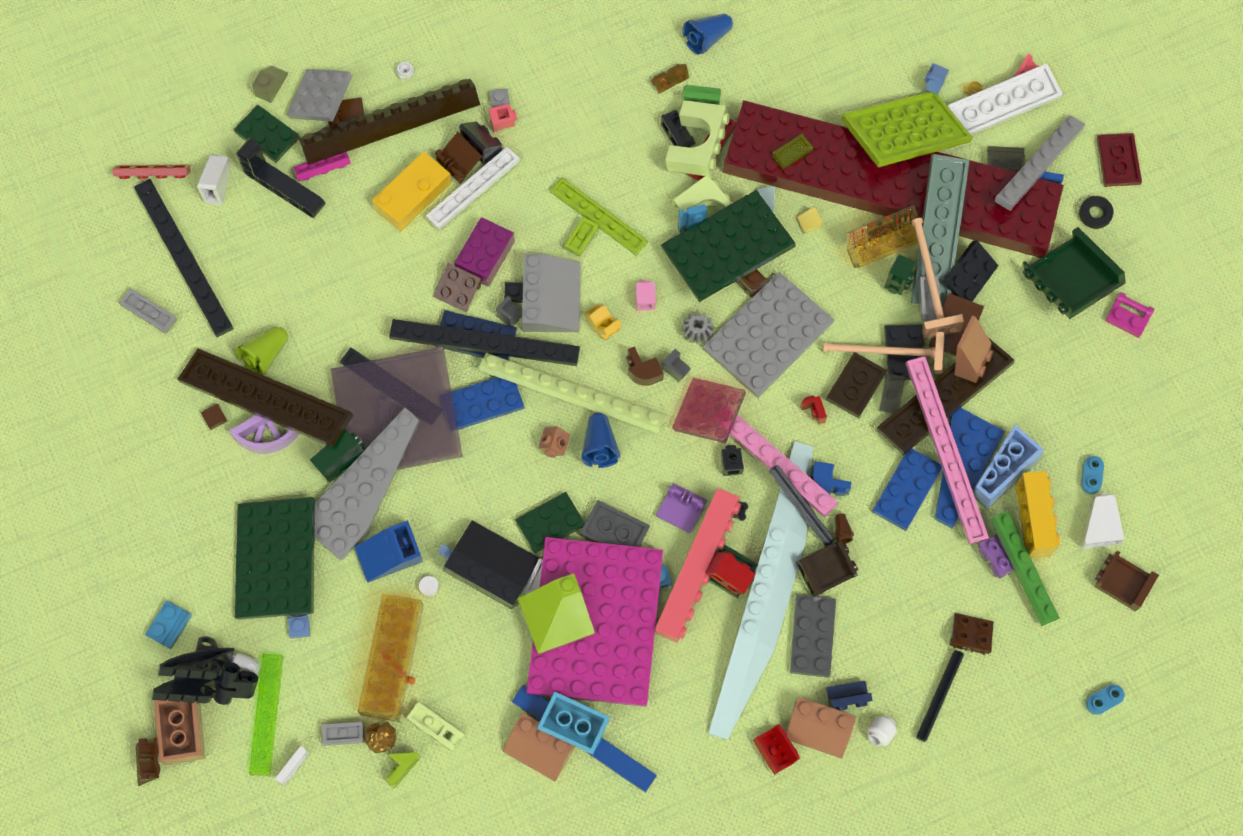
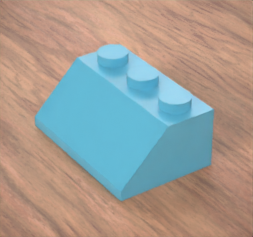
(574, 723)

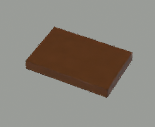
(955, 306)

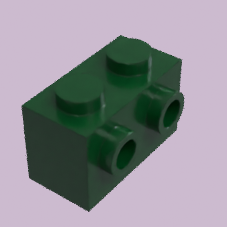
(900, 275)

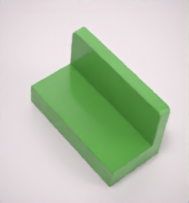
(702, 94)

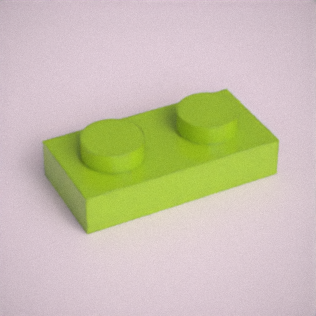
(581, 236)

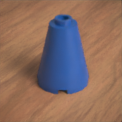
(706, 31)
(599, 443)

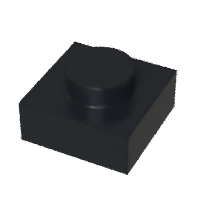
(515, 291)

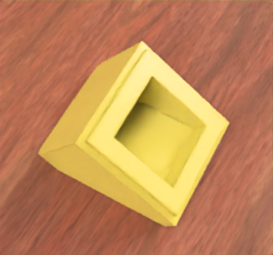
(809, 220)

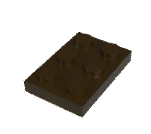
(856, 385)

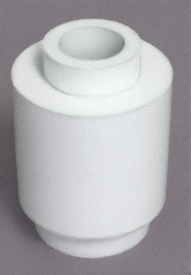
(246, 663)

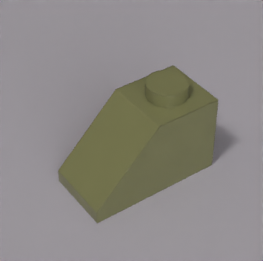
(268, 83)

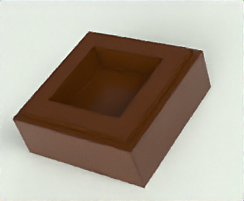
(214, 416)

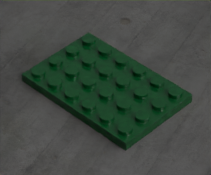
(728, 245)
(275, 558)

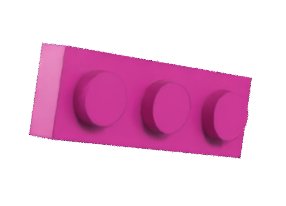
(306, 171)

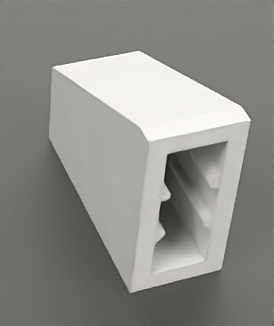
(215, 179)
(1103, 523)

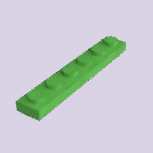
(1024, 568)

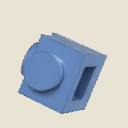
(935, 78)

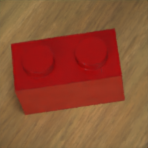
(730, 572)

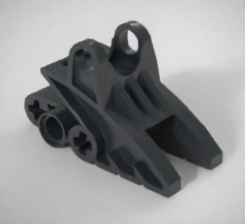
(200, 671)

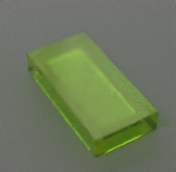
(792, 151)

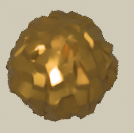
(380, 737)

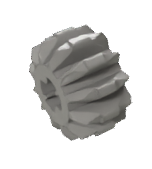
(698, 321)

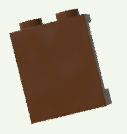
(1125, 581)

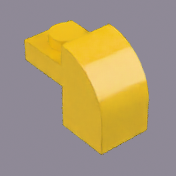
(602, 321)

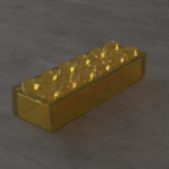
(390, 657)

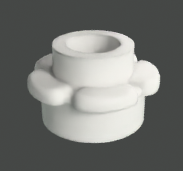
(405, 66)

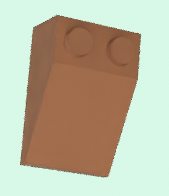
(973, 352)

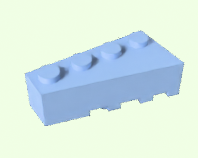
(1013, 459)

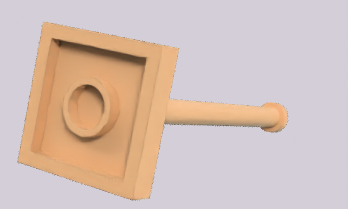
(949, 324)
(935, 353)

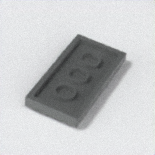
(813, 636)

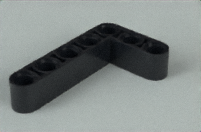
(256, 167)

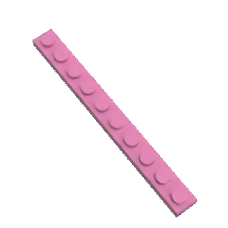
(947, 450)

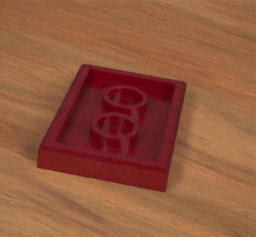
(1119, 160)

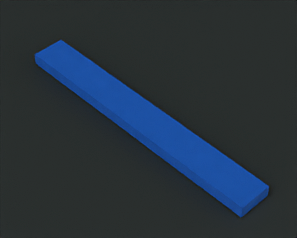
(604, 753)

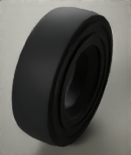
(1098, 201)

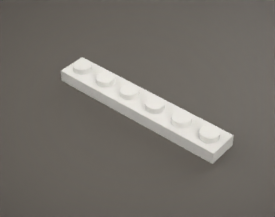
(472, 188)

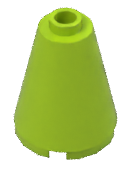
(262, 350)

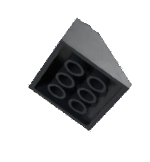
(491, 564)

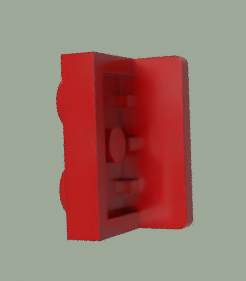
(776, 749)

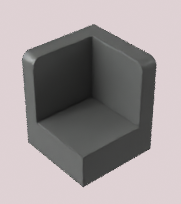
(508, 312)
(675, 366)

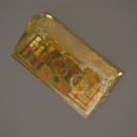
(882, 237)

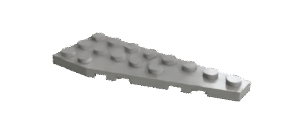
(353, 501)

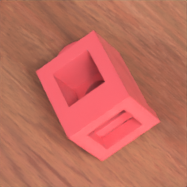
(502, 117)

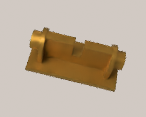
(674, 76)

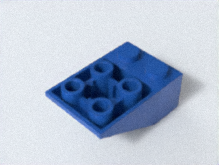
(388, 552)

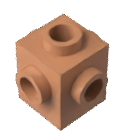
(554, 441)

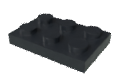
(970, 272)
(902, 336)

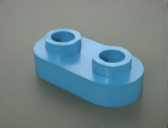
(1092, 473)
(1105, 698)

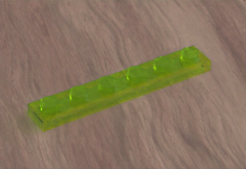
(266, 715)

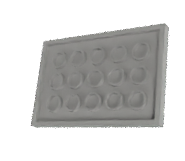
(768, 334)

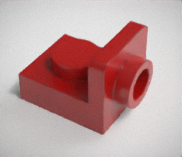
(817, 408)

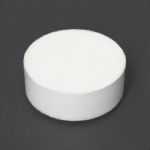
(428, 586)

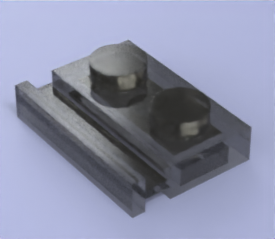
(1006, 157)

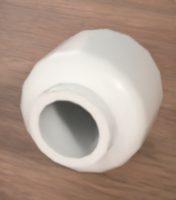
(881, 731)

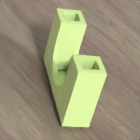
(699, 159)
(703, 192)

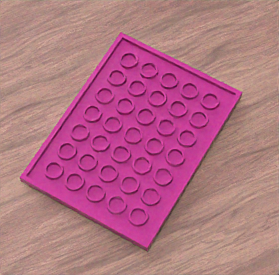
(622, 603)

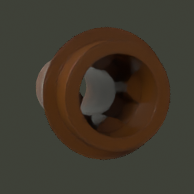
(843, 529)

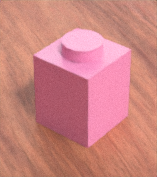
(645, 295)

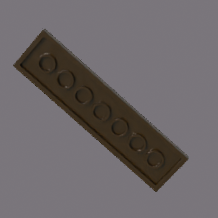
(908, 426)

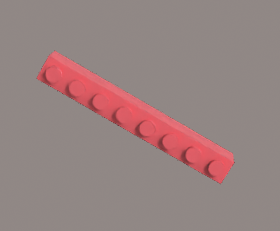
(692, 575)

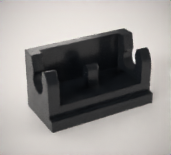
(677, 134)

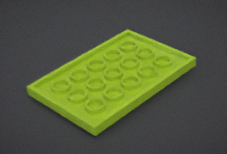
(906, 128)

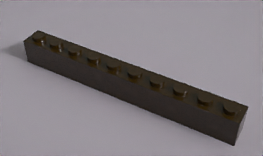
(389, 121)

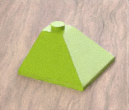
(556, 614)

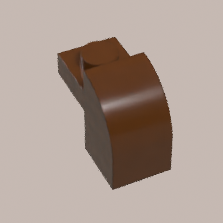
(643, 373)

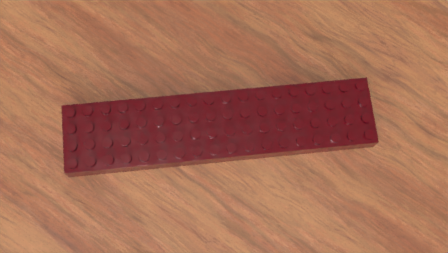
(846, 175)

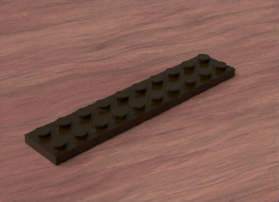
(265, 397)

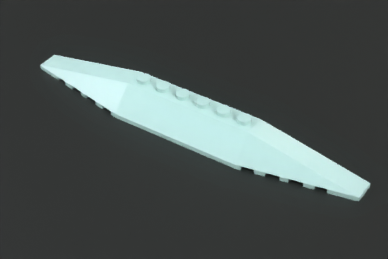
(765, 604)

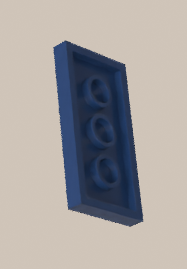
(461, 321)

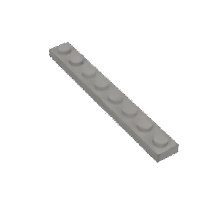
(1039, 163)

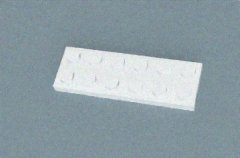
(1007, 99)

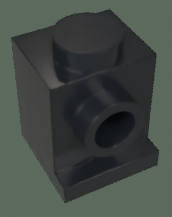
(732, 467)

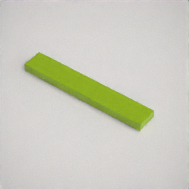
(596, 213)

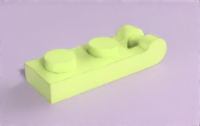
(434, 726)

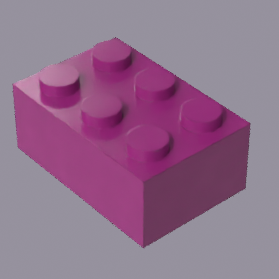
(485, 250)

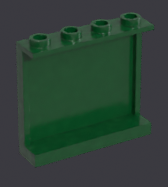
(1075, 274)

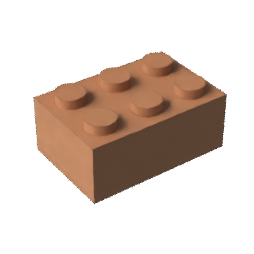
(179, 732)

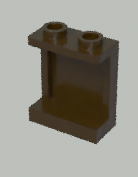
(827, 568)

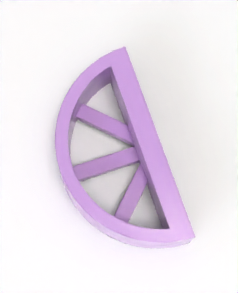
(258, 424)

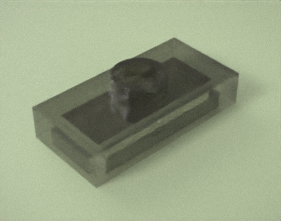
(891, 393)

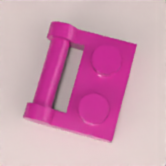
(1128, 320)

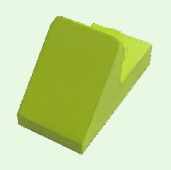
(405, 763)

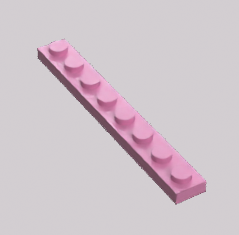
(771, 456)

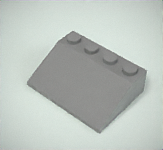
(551, 294)

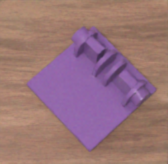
(681, 508)
(997, 555)

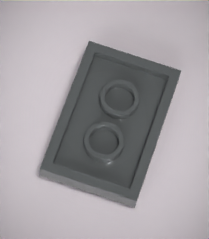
(613, 527)

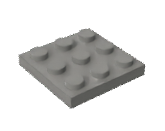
(319, 95)

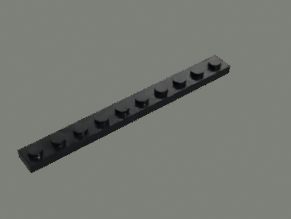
(183, 258)
(484, 342)

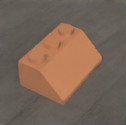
(820, 727)
(537, 748)

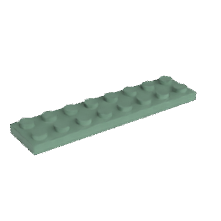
(942, 219)

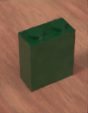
(334, 460)

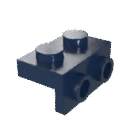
(848, 694)

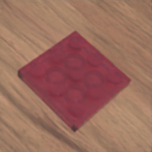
(709, 410)

